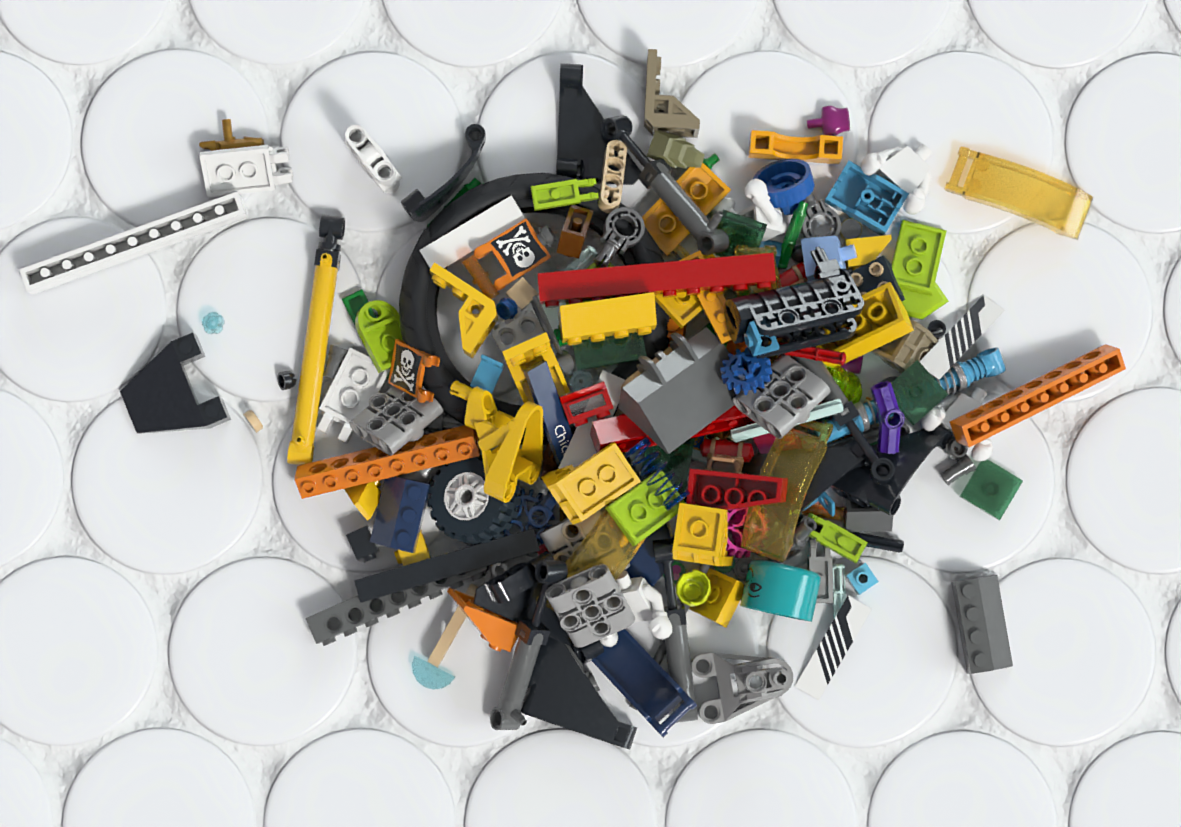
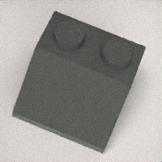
(865, 519)

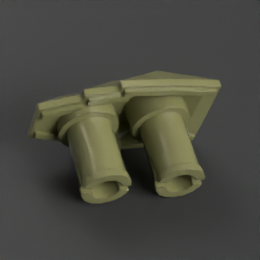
(674, 151)

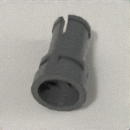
(334, 361)
(963, 466)

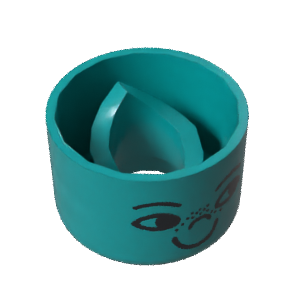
(781, 590)

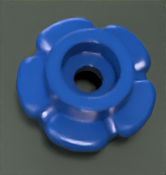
(506, 308)

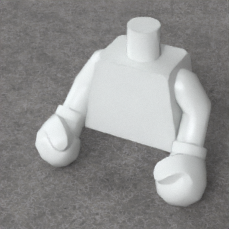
(905, 170)
(761, 210)
(954, 407)
(645, 604)

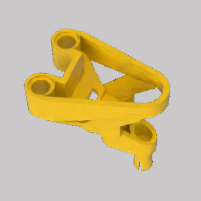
(495, 427)

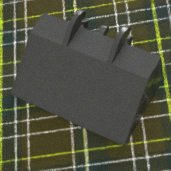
(679, 391)

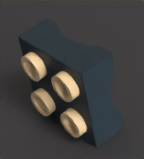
(875, 275)

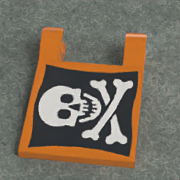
(516, 251)
(408, 370)

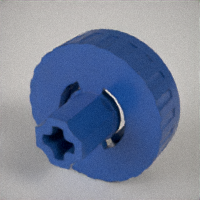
(781, 180)

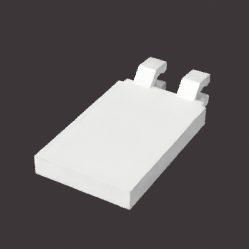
(244, 169)
(350, 392)

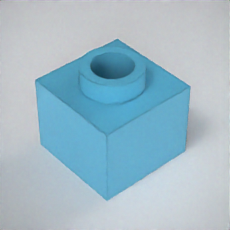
(853, 578)

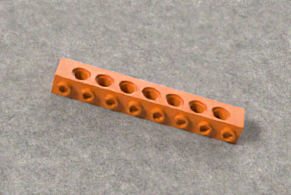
(1037, 395)
(375, 465)

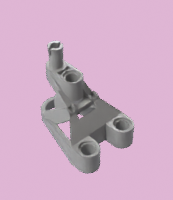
(727, 704)

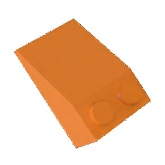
(492, 626)

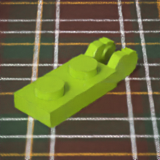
(561, 193)
(838, 539)

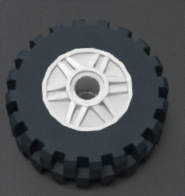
(464, 508)

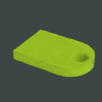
(379, 333)

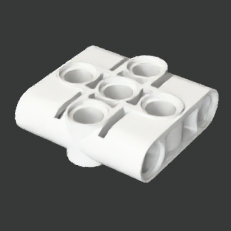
(372, 158)

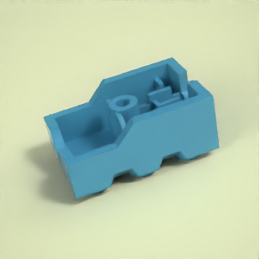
(866, 198)

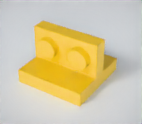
(723, 599)

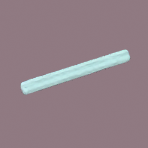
(821, 410)

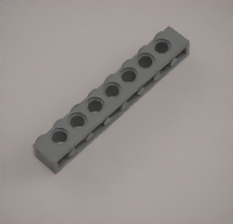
(319, 622)

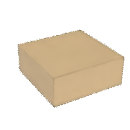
(522, 293)

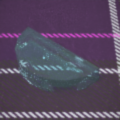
(429, 675)

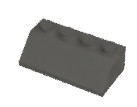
(982, 624)

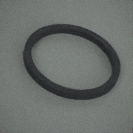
(539, 317)

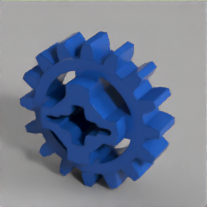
(736, 377)

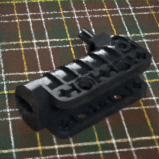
(799, 309)

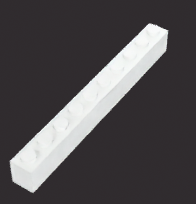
(133, 243)

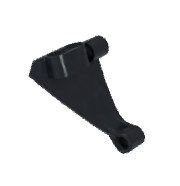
(579, 133)
(422, 208)
(833, 466)
(886, 498)
(515, 596)
(565, 697)

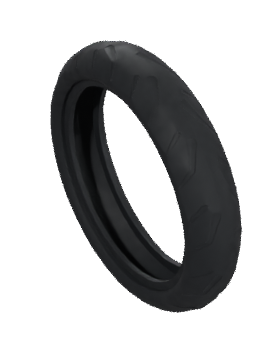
(420, 294)

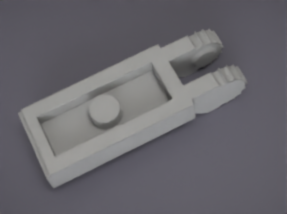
(824, 568)

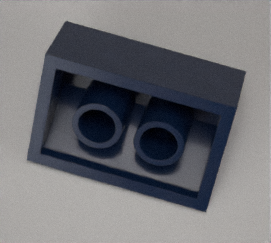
(400, 514)

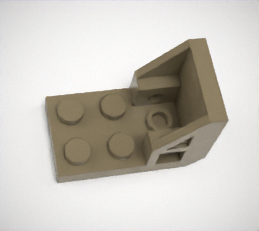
(676, 117)
(907, 349)

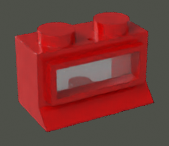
(587, 403)

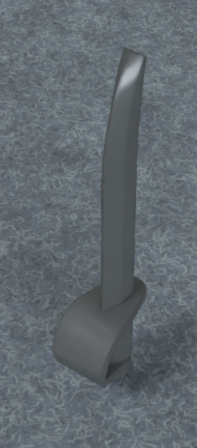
(562, 356)

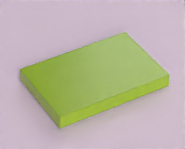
(917, 256)
(642, 513)

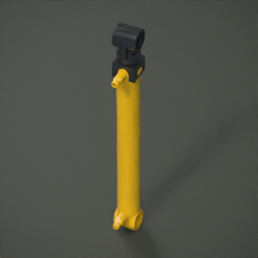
(316, 340)

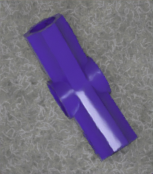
(886, 404)

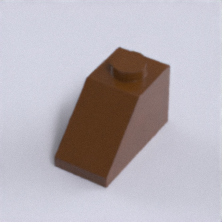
(574, 231)

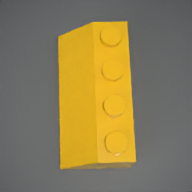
(607, 318)
(878, 324)

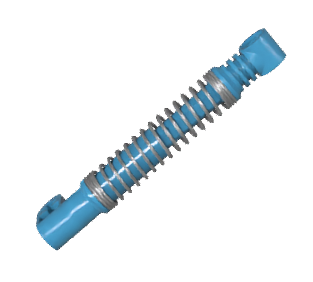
(959, 377)

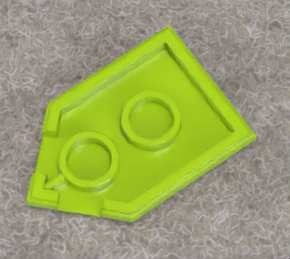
(922, 305)

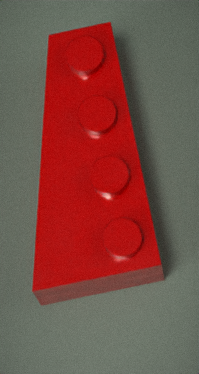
(734, 490)

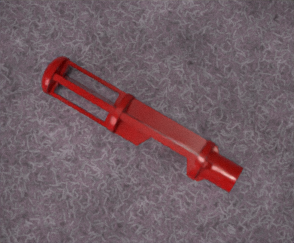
(819, 354)

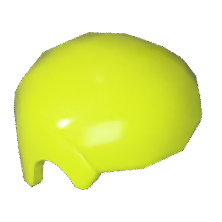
(693, 588)

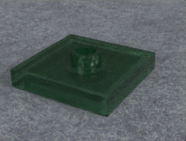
(917, 392)
(991, 488)

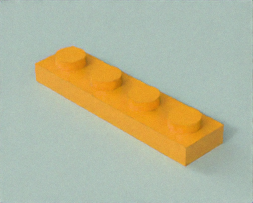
(713, 306)

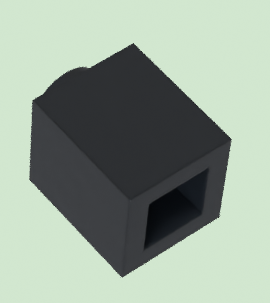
(361, 544)

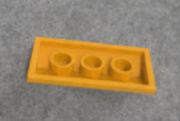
(704, 190)

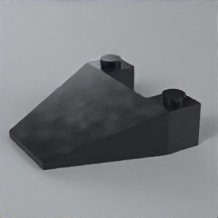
(163, 397)

